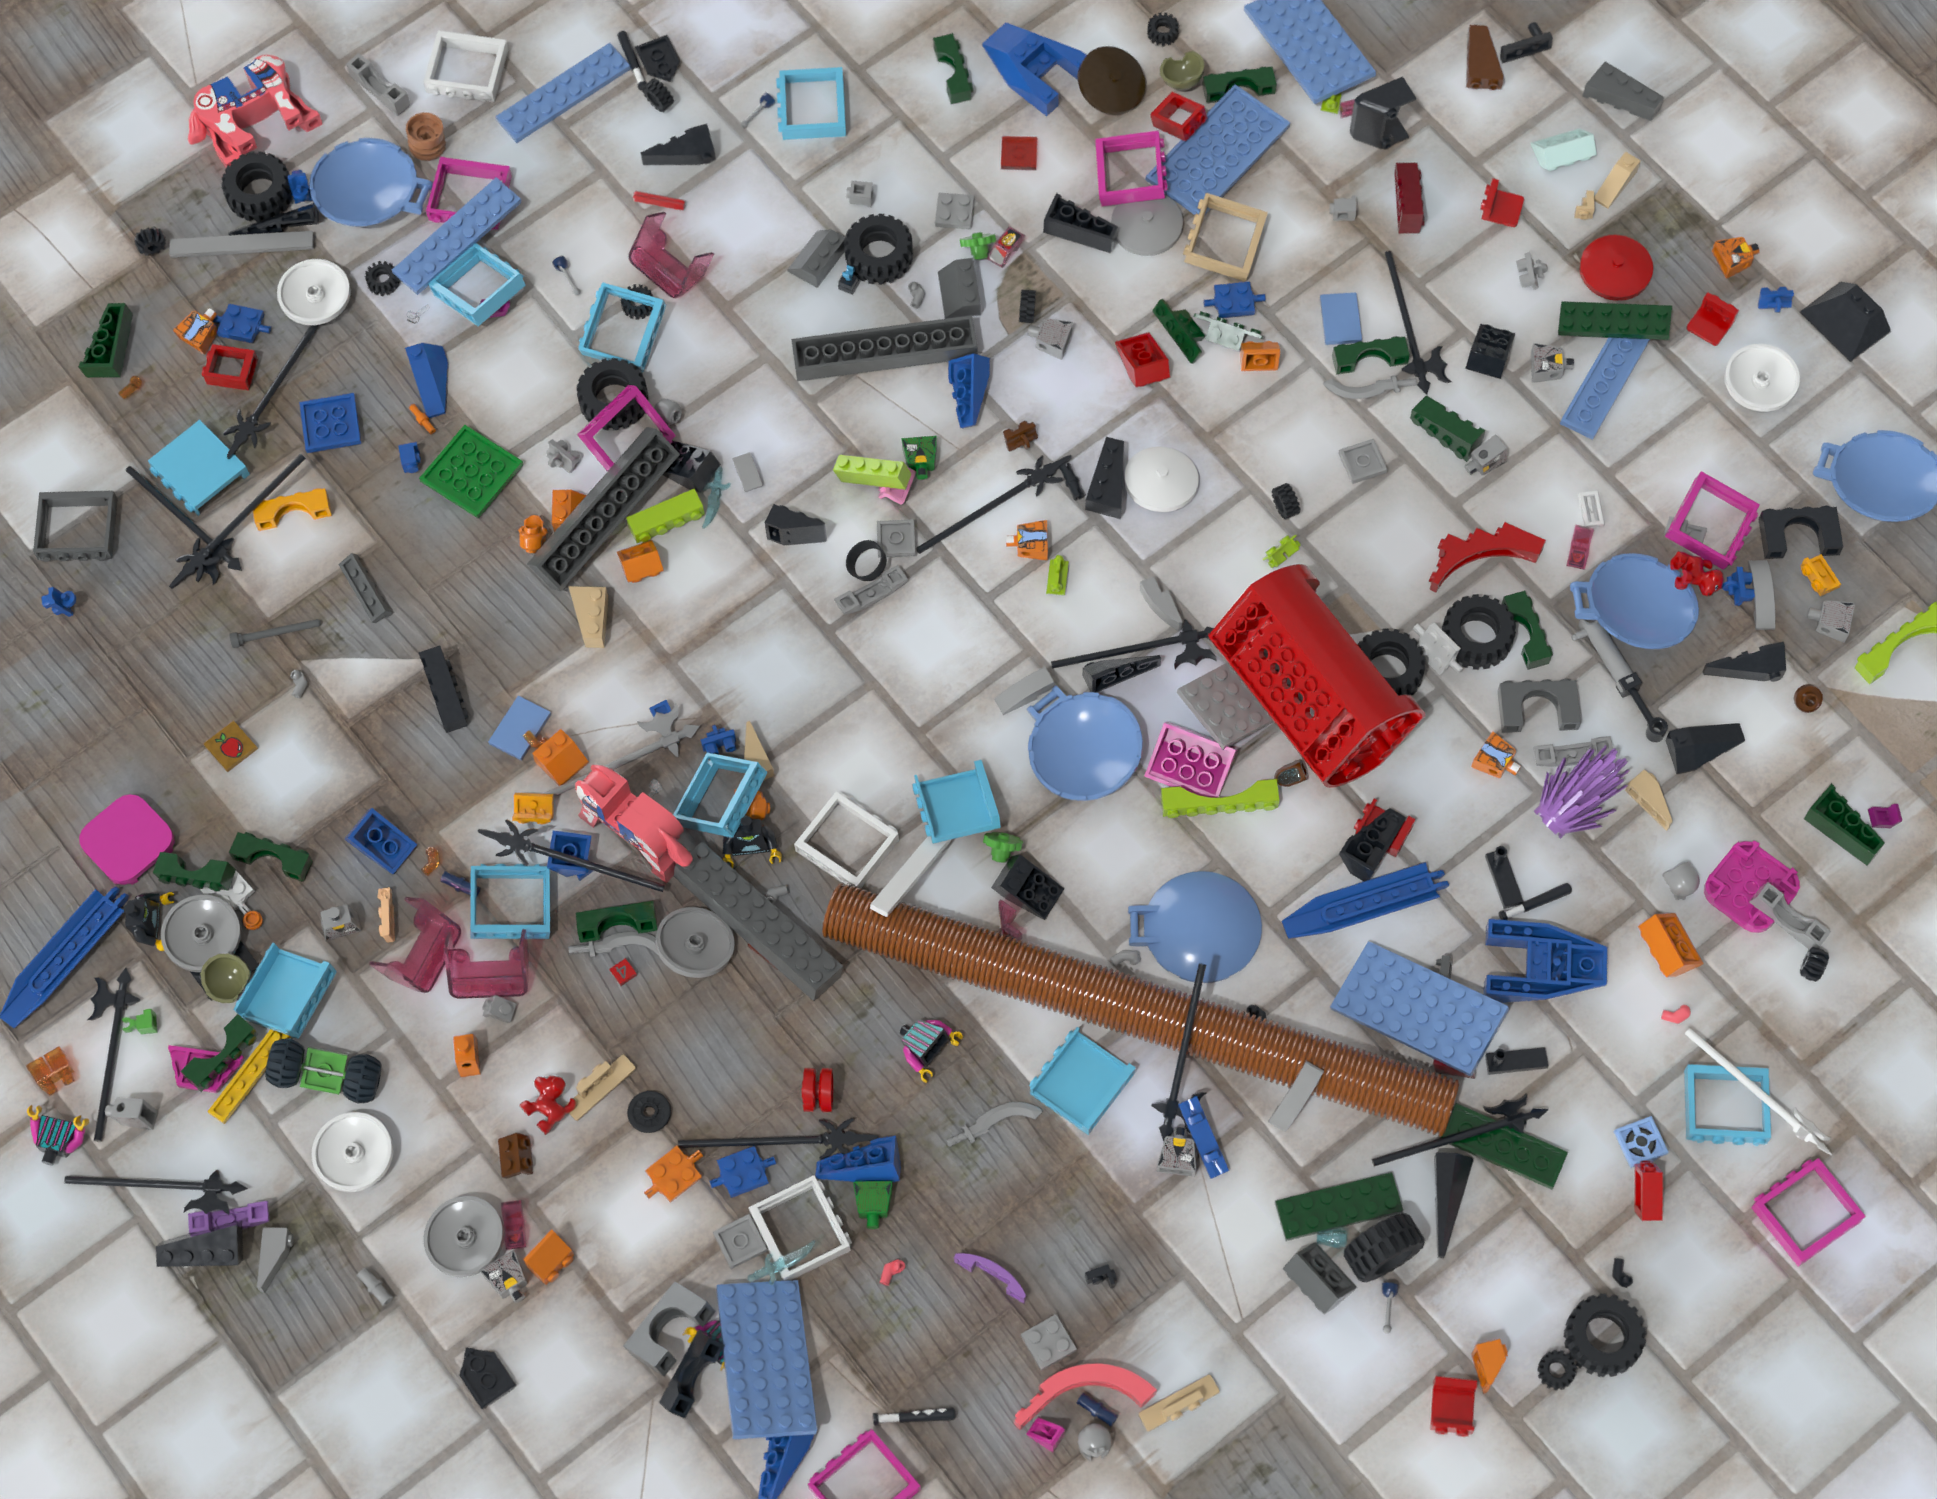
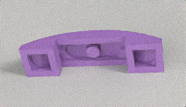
(251, 1216)
(969, 1262)

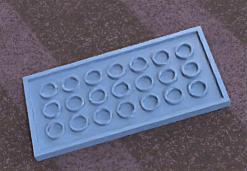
(1311, 45)
(1220, 150)
(1419, 1008)
(766, 1360)

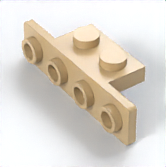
(600, 1084)
(1178, 1403)

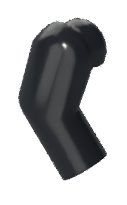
(1253, 1009)
(1618, 1274)

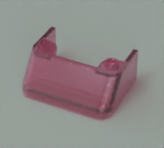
(659, 265)
(427, 954)
(487, 977)

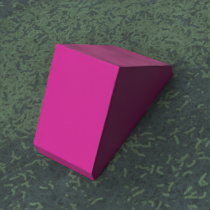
(1046, 1434)

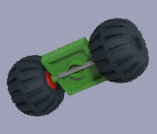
(323, 1070)

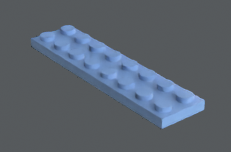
(563, 92)
(456, 235)
(1603, 385)

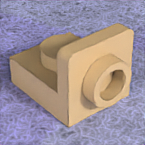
(1586, 209)

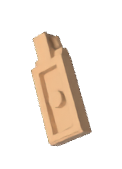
(386, 913)

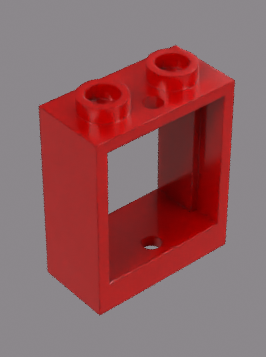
(1162, 113)
(247, 372)
(1648, 1191)

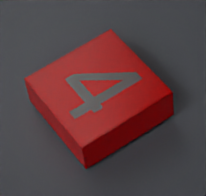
(623, 972)

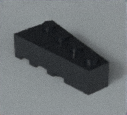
(1079, 226)
(1106, 485)
(443, 689)
(205, 1248)

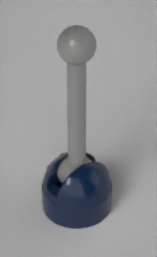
(766, 101)
(560, 264)
(1389, 1290)

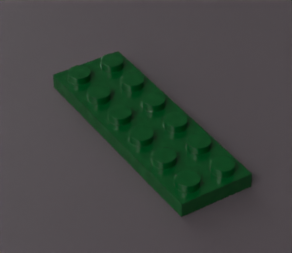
(1615, 320)
(1507, 1148)
(1338, 1206)

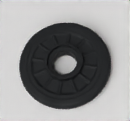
(657, 1120)

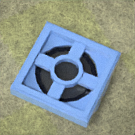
(1639, 1143)

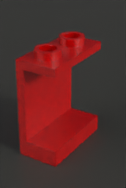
(1371, 812)
(1452, 1406)

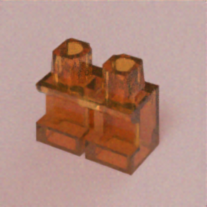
(60, 1068)

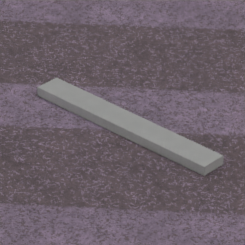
(241, 244)

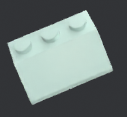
(1564, 149)

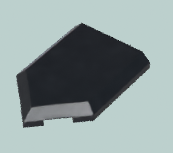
(659, 58)
(485, 1376)

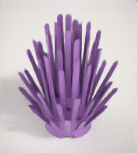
(1586, 787)

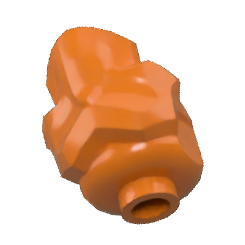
(532, 534)
(758, 807)

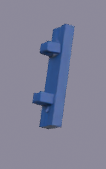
(1203, 1137)

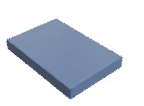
(1340, 318)
(518, 720)

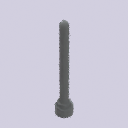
(239, 639)

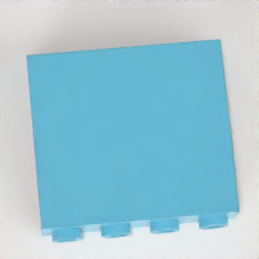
(196, 466)
(957, 804)
(284, 991)
(1081, 1081)

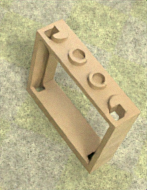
(1235, 209)

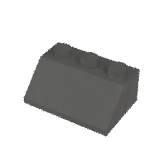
(818, 257)
(959, 289)
(1319, 1278)

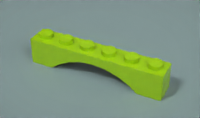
(1875, 663)
(1179, 801)

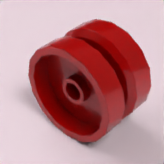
(817, 1089)

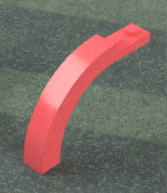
(1087, 1375)

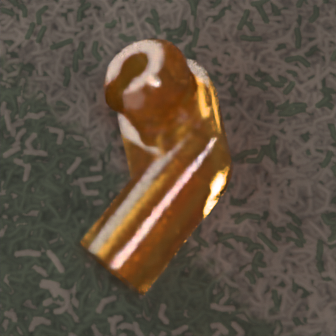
(134, 384)
(532, 740)
(433, 861)

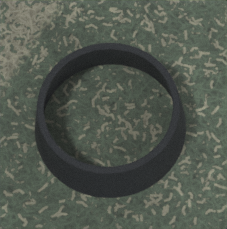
(856, 551)

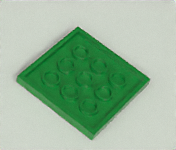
(471, 471)

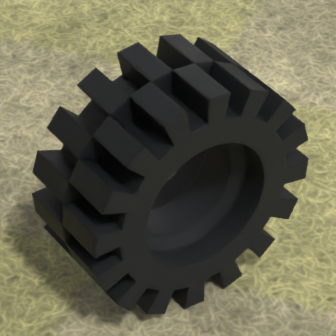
(1163, 20)
(658, 95)
(383, 287)
(1027, 306)
(636, 310)
(1285, 501)
(1557, 1357)

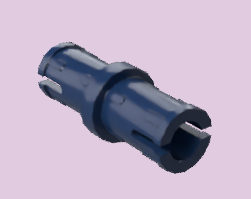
(459, 884)
(1097, 1409)

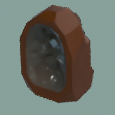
(1291, 774)

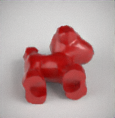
(1693, 573)
(549, 1089)

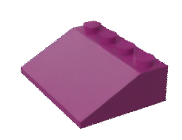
(1190, 761)

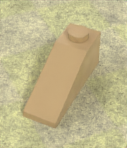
(1617, 180)
(755, 751)
(1648, 795)

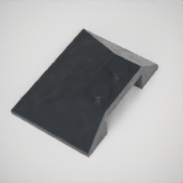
(1848, 319)

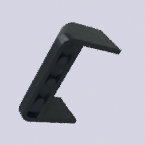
(1376, 113)

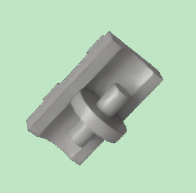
(1528, 264)
(560, 457)

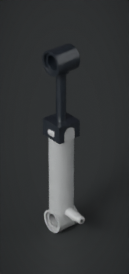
(1627, 681)

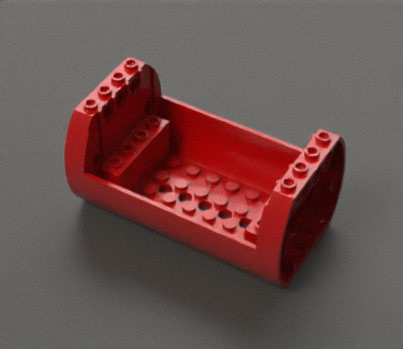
(1355, 708)

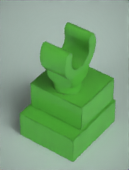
(144, 1023)

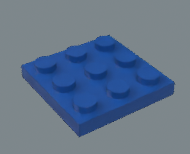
(330, 423)

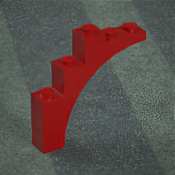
(1507, 541)

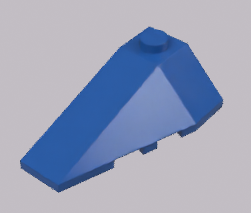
(430, 373)
(969, 381)
(870, 1163)
(781, 1461)

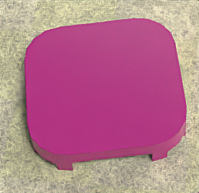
(126, 839)
(1740, 877)

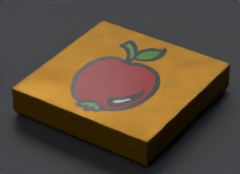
(230, 746)

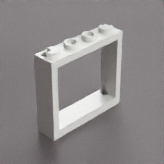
(470, 43)
(831, 867)
(827, 1205)

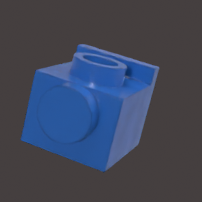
(409, 457)

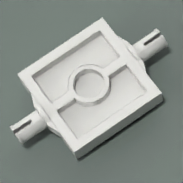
(1438, 648)
(237, 893)

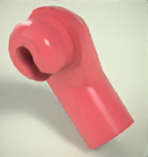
(1678, 1016)
(891, 1269)

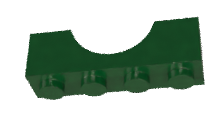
(947, 52)
(1259, 80)
(1392, 351)
(1535, 651)
(248, 848)
(214, 875)
(595, 922)
(204, 1071)

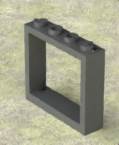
(74, 499)

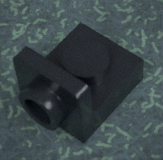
(1097, 1276)

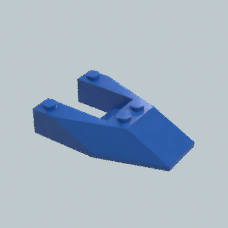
(1026, 58)
(1555, 962)

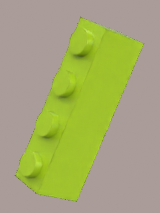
(872, 472)
(665, 516)

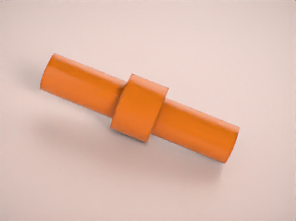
(422, 419)

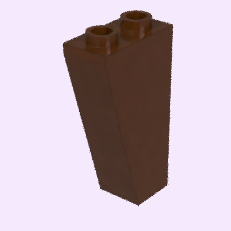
(1482, 62)

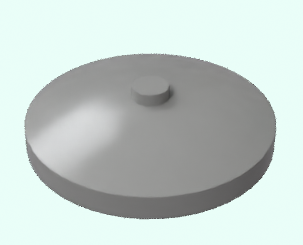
(1148, 226)
(199, 930)
(694, 942)
(463, 1236)

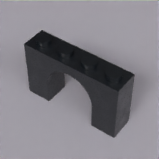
(1821, 520)

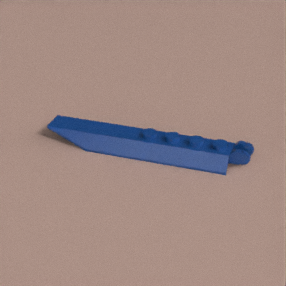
(1365, 901)
(62, 954)

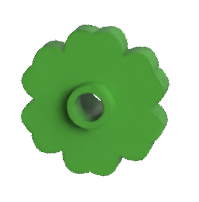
(978, 244)
(1002, 845)

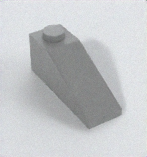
(274, 1251)

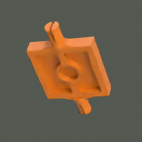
(673, 1174)

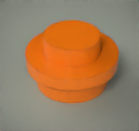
(252, 920)

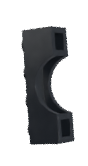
(680, 1392)

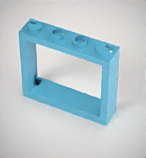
(818, 130)
(475, 254)
(596, 312)
(739, 803)
(518, 871)
(1721, 1136)

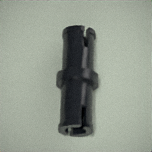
(1072, 481)

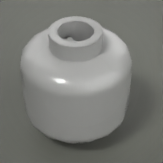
(668, 411)

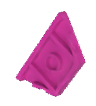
(182, 1056)

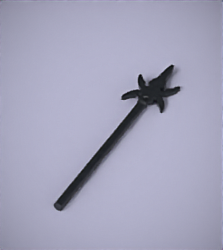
(248, 427)
(1037, 476)
(198, 559)
(518, 843)
(835, 1138)

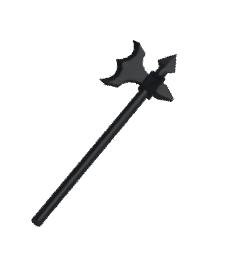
(1418, 366)
(220, 551)
(1188, 636)
(101, 1001)
(1170, 1107)
(1512, 1120)
(206, 1203)

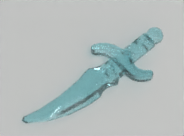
(713, 498)
(782, 1263)

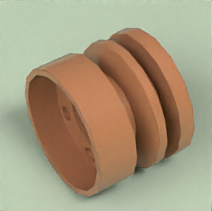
(425, 136)

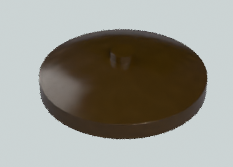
(1111, 80)

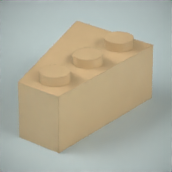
(591, 612)

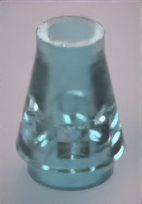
(1332, 1238)

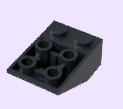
(1490, 350)
(692, 467)
(793, 527)
(1027, 886)

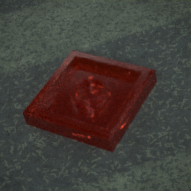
(1018, 153)

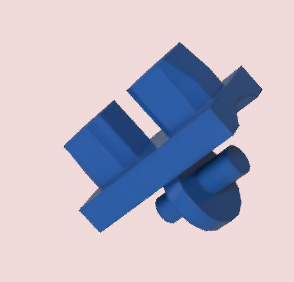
(299, 186)
(1775, 299)
(1736, 586)
(59, 601)
(717, 739)

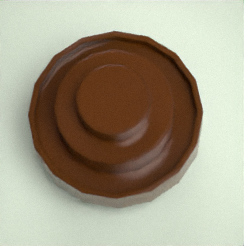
(1808, 698)

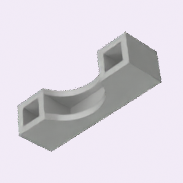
(390, 95)
(1805, 930)

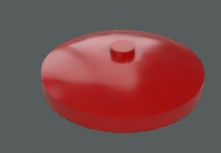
(1616, 267)

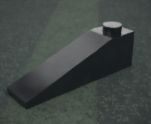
(689, 149)
(1758, 666)
(1112, 672)
(1700, 744)
(1368, 846)

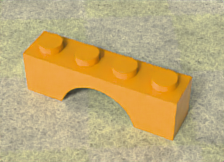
(270, 512)

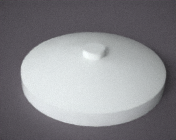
(313, 292)
(1762, 377)
(1161, 479)
(352, 1152)

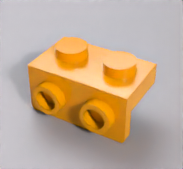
(1820, 575)
(533, 808)

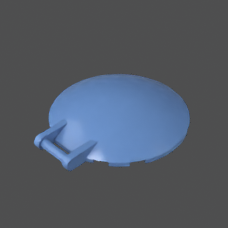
(366, 183)
(1882, 475)
(1638, 601)
(1083, 744)
(1199, 921)

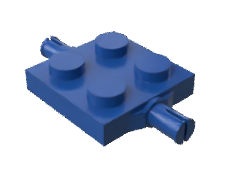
(1234, 299)
(241, 323)
(742, 1172)

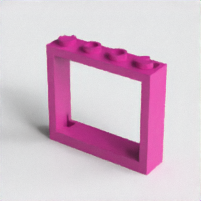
(1130, 142)
(465, 168)
(609, 412)
(1726, 494)
(1781, 1235)
(850, 1452)

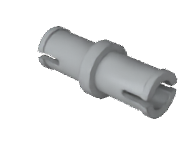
(374, 1286)

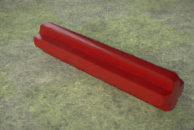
(659, 200)

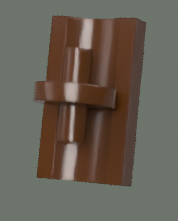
(1021, 436)

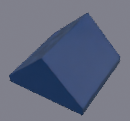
(571, 844)

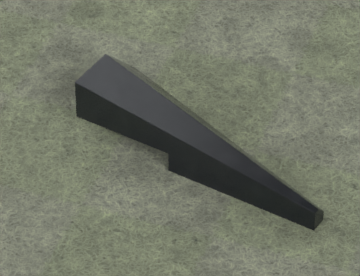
(298, 217)
(1450, 1183)

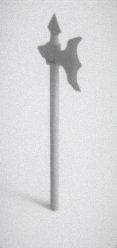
(661, 724)

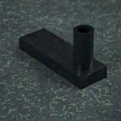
(1538, 43)
(1503, 877)
(1516, 1060)

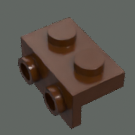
(515, 1155)

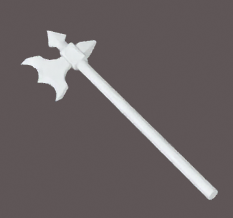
(1802, 1127)

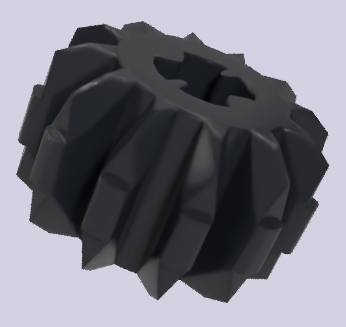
(150, 241)
(1814, 964)

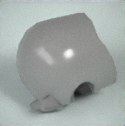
(1682, 880)
(1094, 1441)

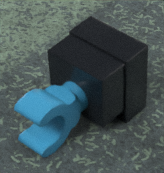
(848, 281)

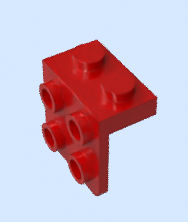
(1501, 206)
(1712, 319)

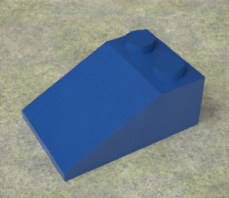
(380, 841)

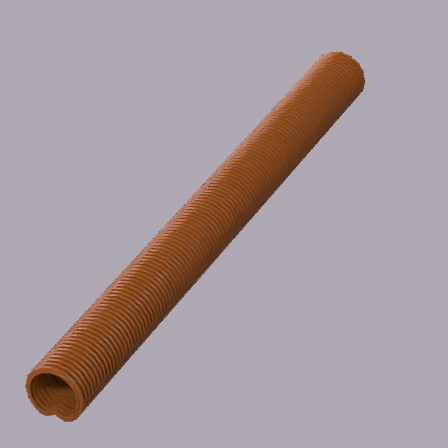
(1138, 1008)

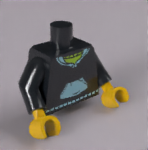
(750, 838)
(143, 917)

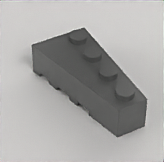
(1623, 92)

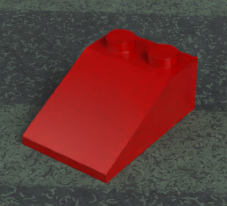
(1143, 359)

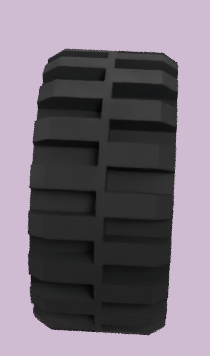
(251, 168)
(879, 229)
(606, 374)
(1486, 611)
(1405, 650)
(1384, 1247)
(1619, 1313)

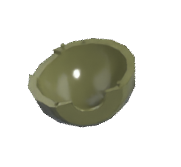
(1183, 73)
(225, 977)

